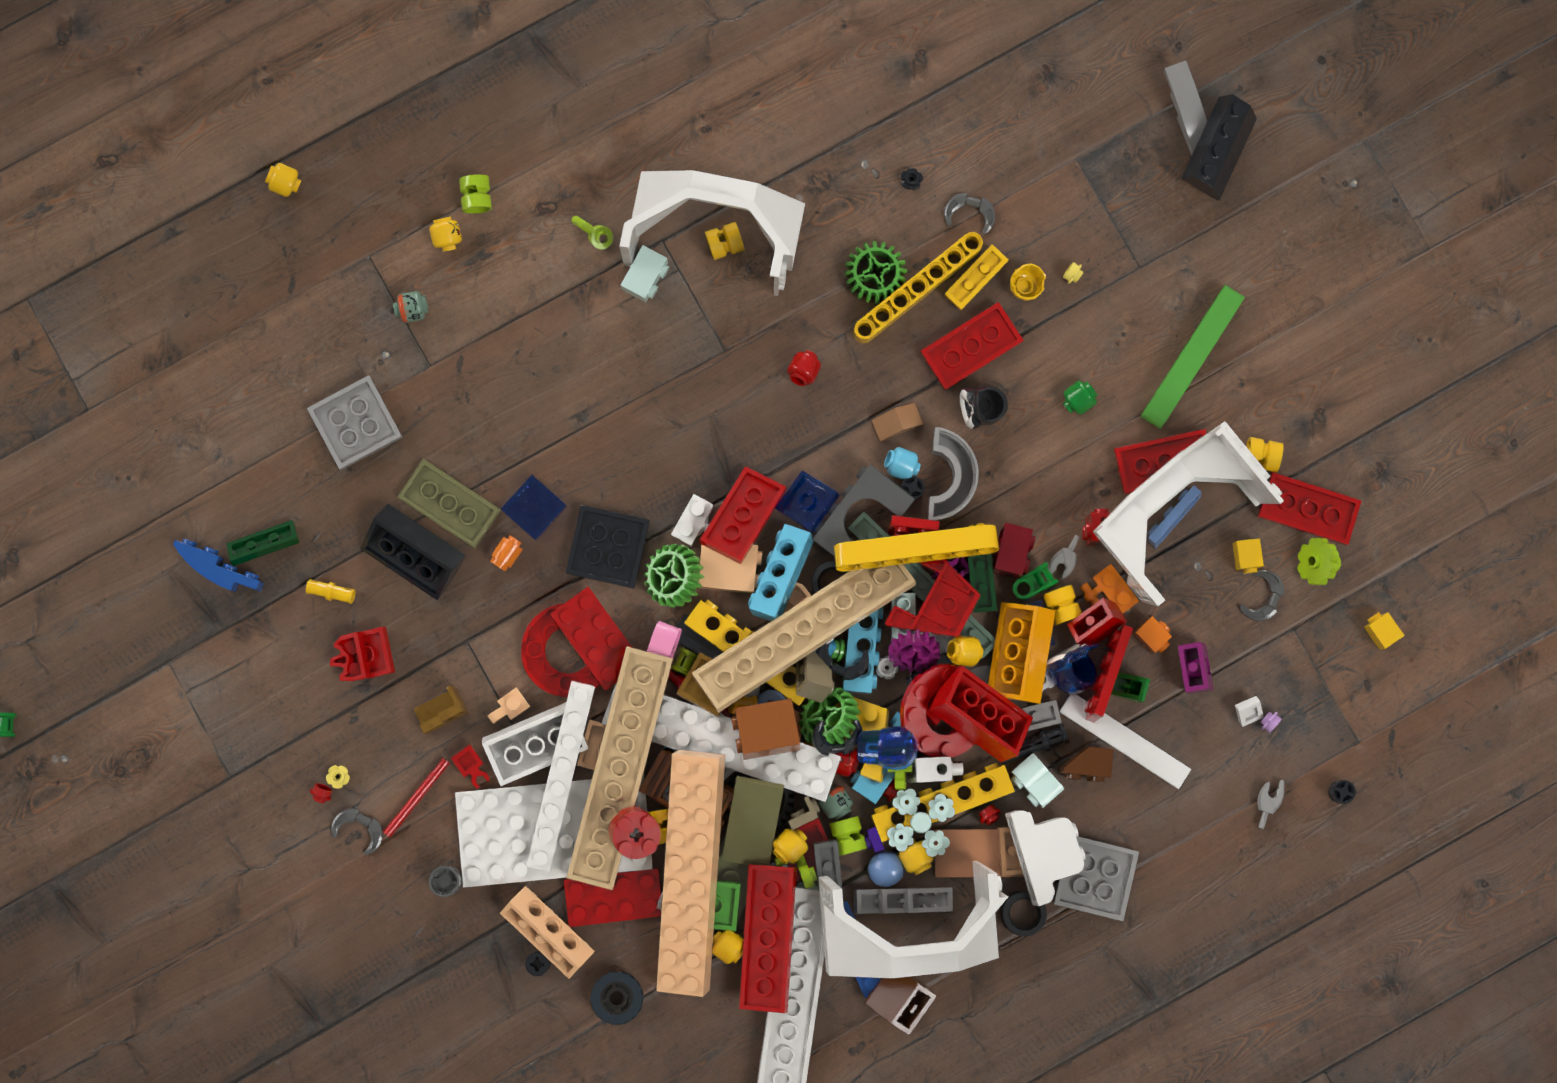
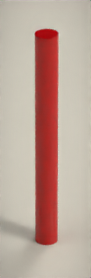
(416, 797)

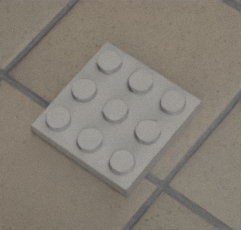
(354, 422)
(1103, 882)

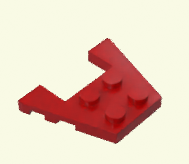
(945, 607)

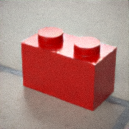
(1096, 622)

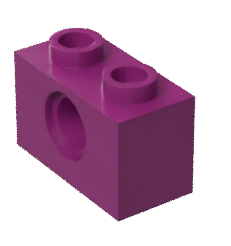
(1195, 668)

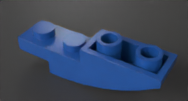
(209, 565)

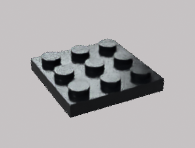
(607, 546)

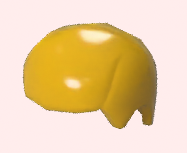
(1027, 282)

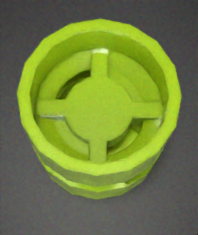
(475, 202)
(848, 835)

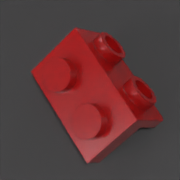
(1092, 521)

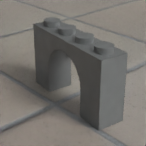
(870, 485)

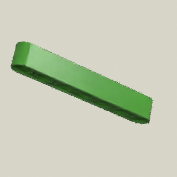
(1192, 356)

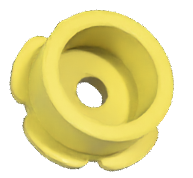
(1073, 273)
(331, 776)

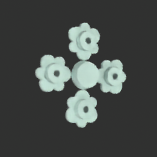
(921, 822)

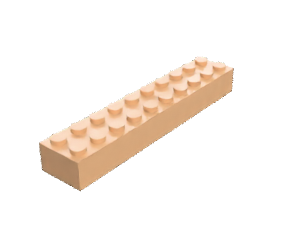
(690, 872)

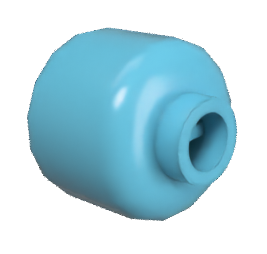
(902, 463)

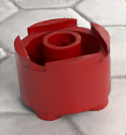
(644, 842)

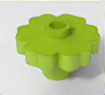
(1318, 561)

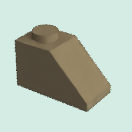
(813, 678)

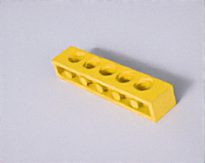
(697, 622)
(1000, 787)

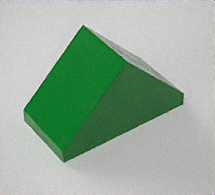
(1130, 687)

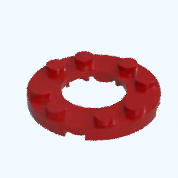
(535, 659)
(914, 719)

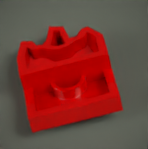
(364, 655)

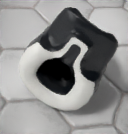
(982, 405)

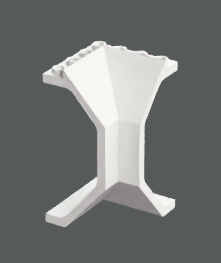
(665, 191)
(1212, 458)
(859, 952)

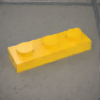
(976, 277)

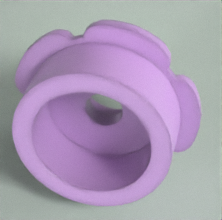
(1270, 721)

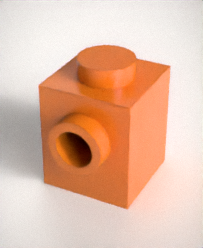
(1153, 635)

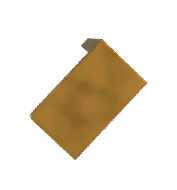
(441, 710)

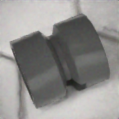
(445, 881)

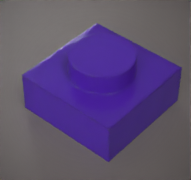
(873, 840)

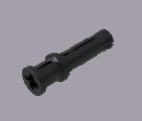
(1046, 743)

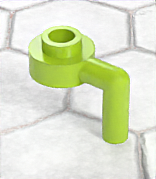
(594, 233)
(807, 874)

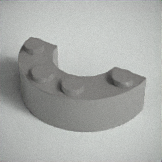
(964, 472)

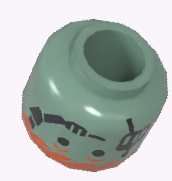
(411, 306)
(837, 803)

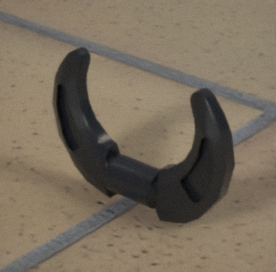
(851, 672)
(825, 747)

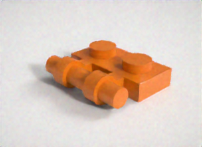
(1113, 588)

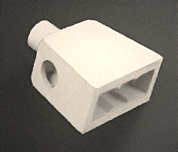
(926, 770)

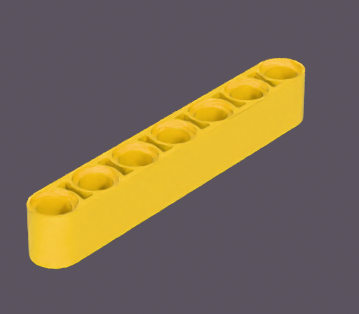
(922, 277)
(916, 548)

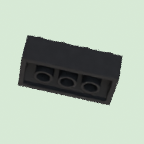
(1220, 145)
(412, 551)

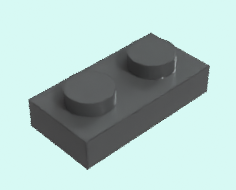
(827, 861)

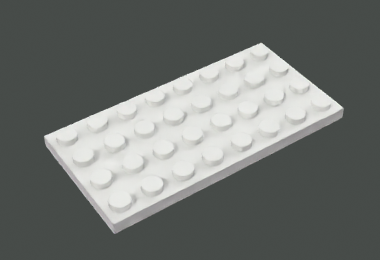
(499, 830)

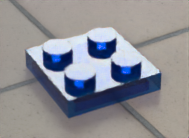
(807, 501)
(533, 507)

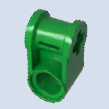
(1036, 581)

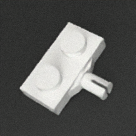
(693, 520)

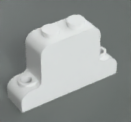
(1045, 852)

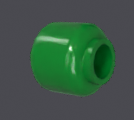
(1080, 397)

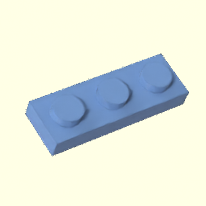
(1173, 516)

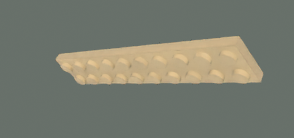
(799, 632)
(619, 764)

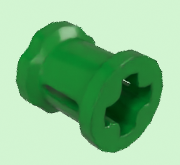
(7, 724)

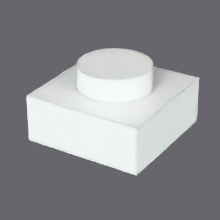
(1249, 711)

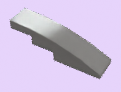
(1186, 102)
(903, 900)

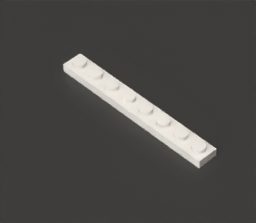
(560, 776)

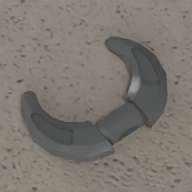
(984, 206)
(1268, 611)
(352, 815)

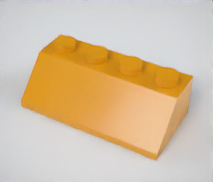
(1021, 651)

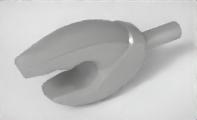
(1066, 557)
(1267, 804)

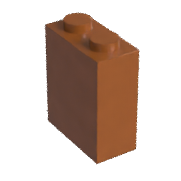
(766, 729)

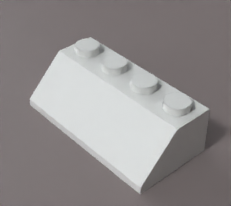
(525, 745)

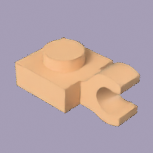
(511, 705)

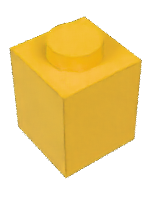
(1248, 555)
(1383, 630)

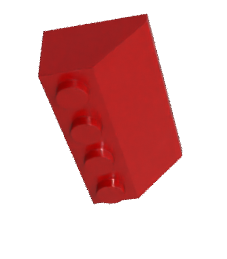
(982, 714)

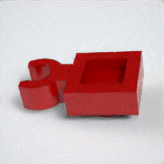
(468, 764)

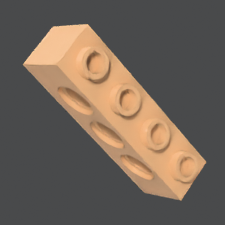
(547, 932)

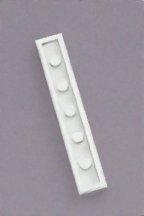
(1127, 742)

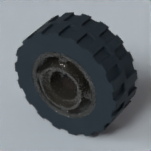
(602, 1003)

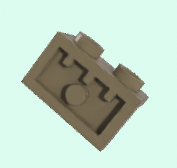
(801, 818)

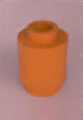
(506, 553)

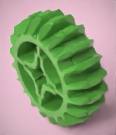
(869, 253)
(665, 587)
(837, 720)

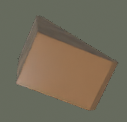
(897, 421)

